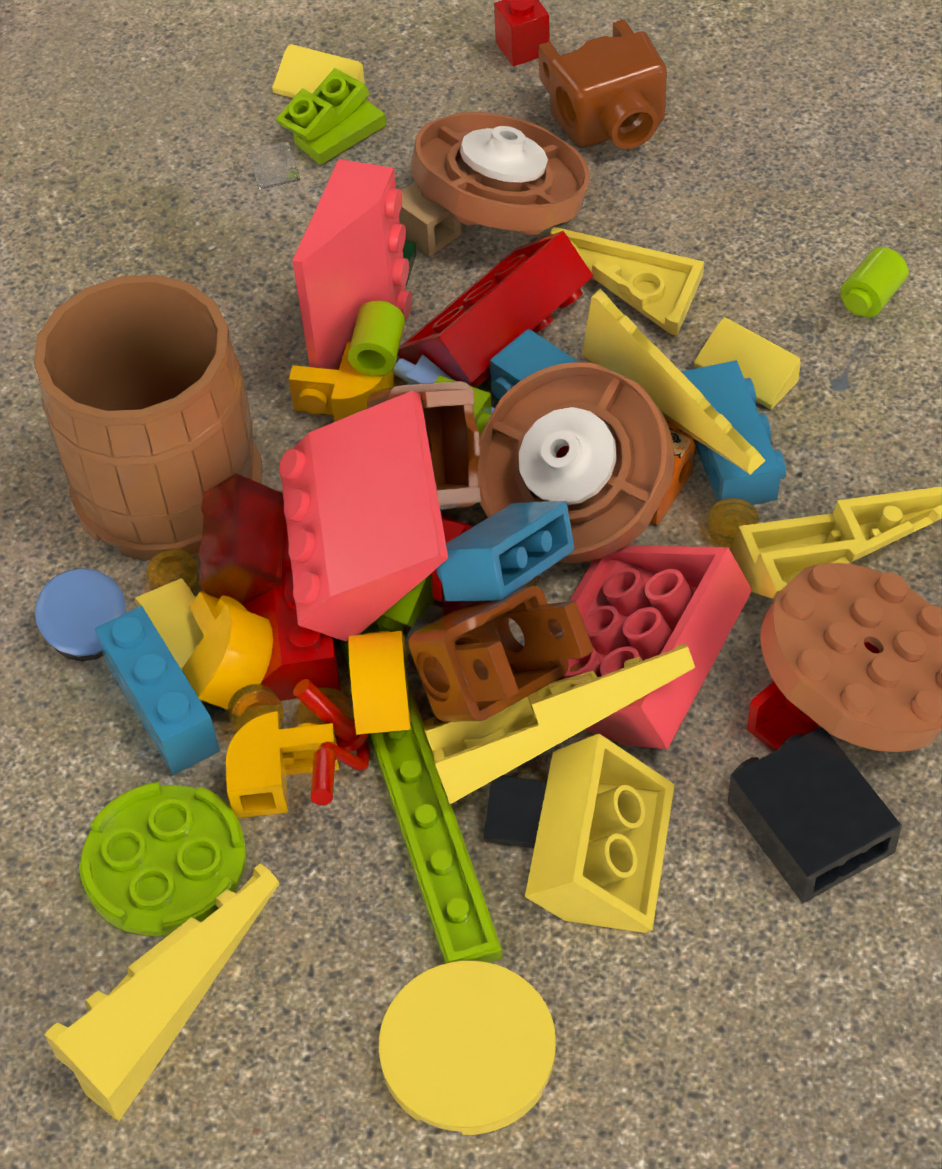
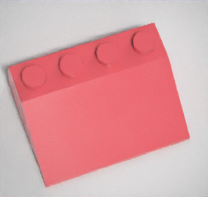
(350, 258)
(361, 516)
(647, 605)

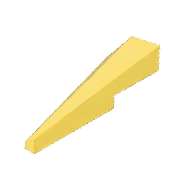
(481, 751)

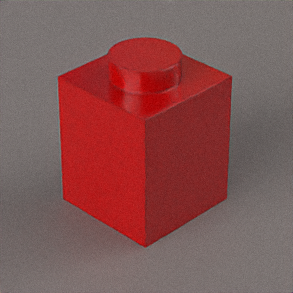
(521, 29)

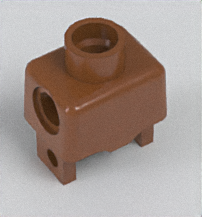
(607, 88)
(450, 435)
(487, 664)

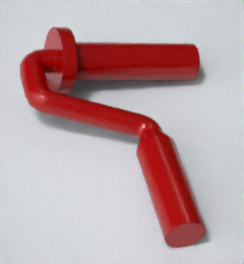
(346, 740)

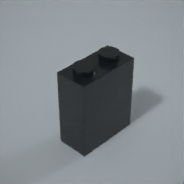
(812, 813)

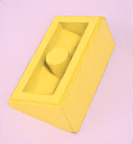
(308, 69)
(768, 365)

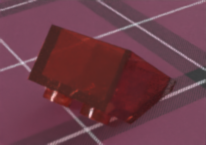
(241, 539)

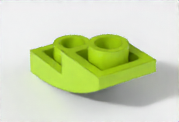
(318, 112)

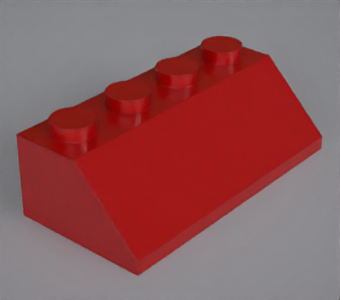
(501, 307)
(296, 650)

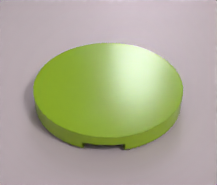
(162, 857)

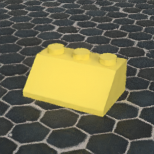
(601, 837)

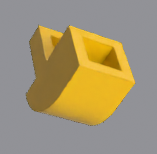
(334, 391)
(232, 651)
(379, 682)
(263, 757)

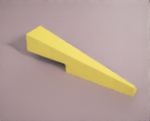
(622, 348)
(779, 550)
(134, 1026)

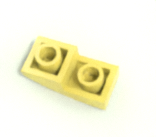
(173, 619)

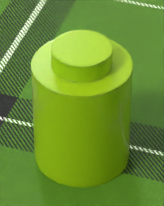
(874, 282)
(376, 338)

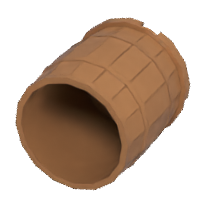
(144, 409)

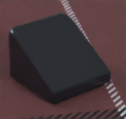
(514, 811)

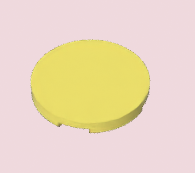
(467, 1047)

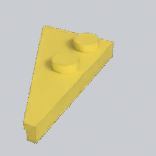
(646, 279)

